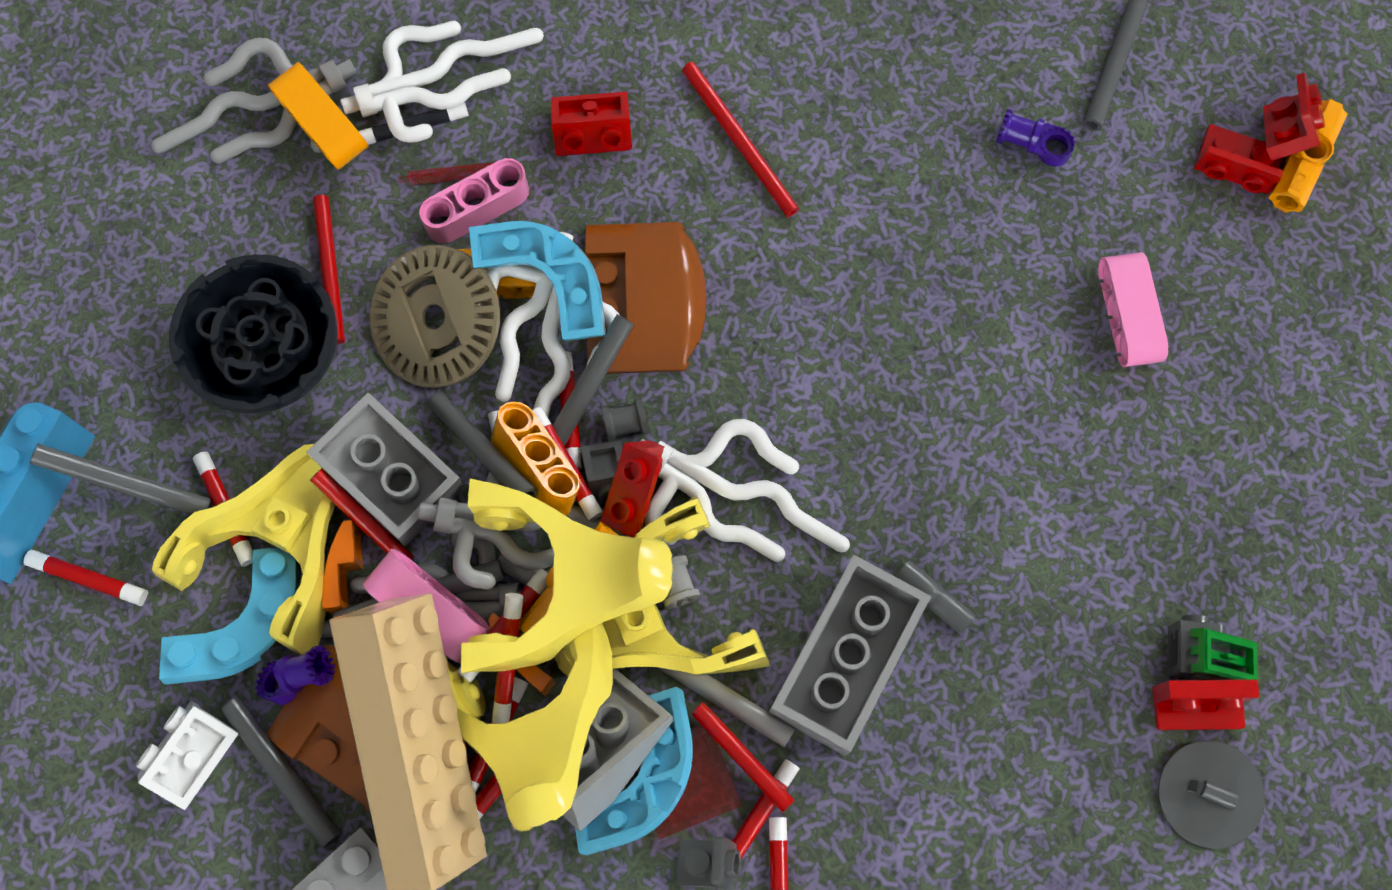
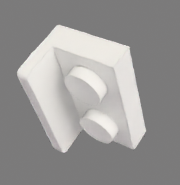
(185, 754)

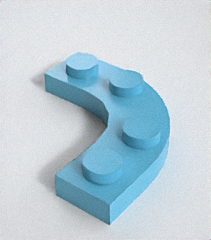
(558, 258)
(242, 641)
(653, 791)

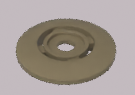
(400, 323)

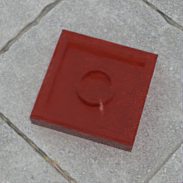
(707, 790)

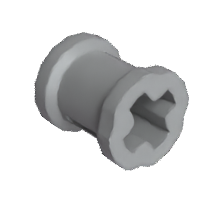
(682, 589)

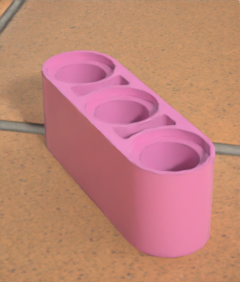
(483, 184)
(1134, 308)
(401, 577)

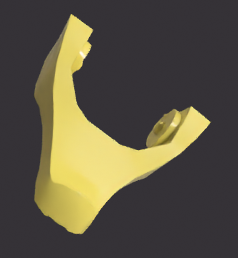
(280, 510)
(592, 582)
(641, 636)
(540, 752)

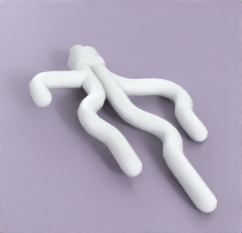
(401, 89)
(543, 291)
(685, 472)

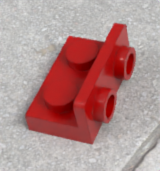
(1294, 121)
(591, 123)
(1238, 160)
(633, 486)
(1202, 704)

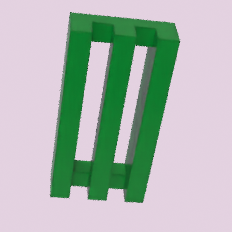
(1206, 654)

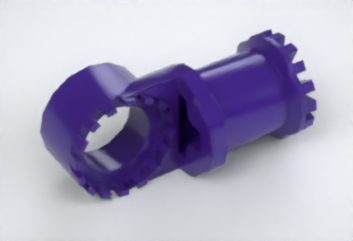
(1034, 136)
(294, 674)

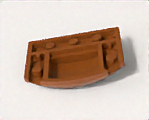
(657, 284)
(321, 734)

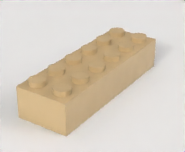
(409, 742)

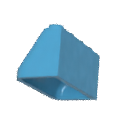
(27, 490)

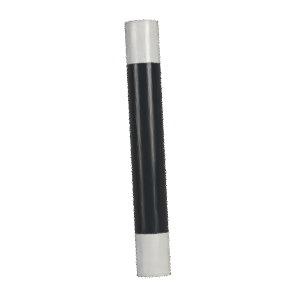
(432, 118)

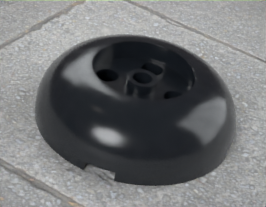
(215, 320)

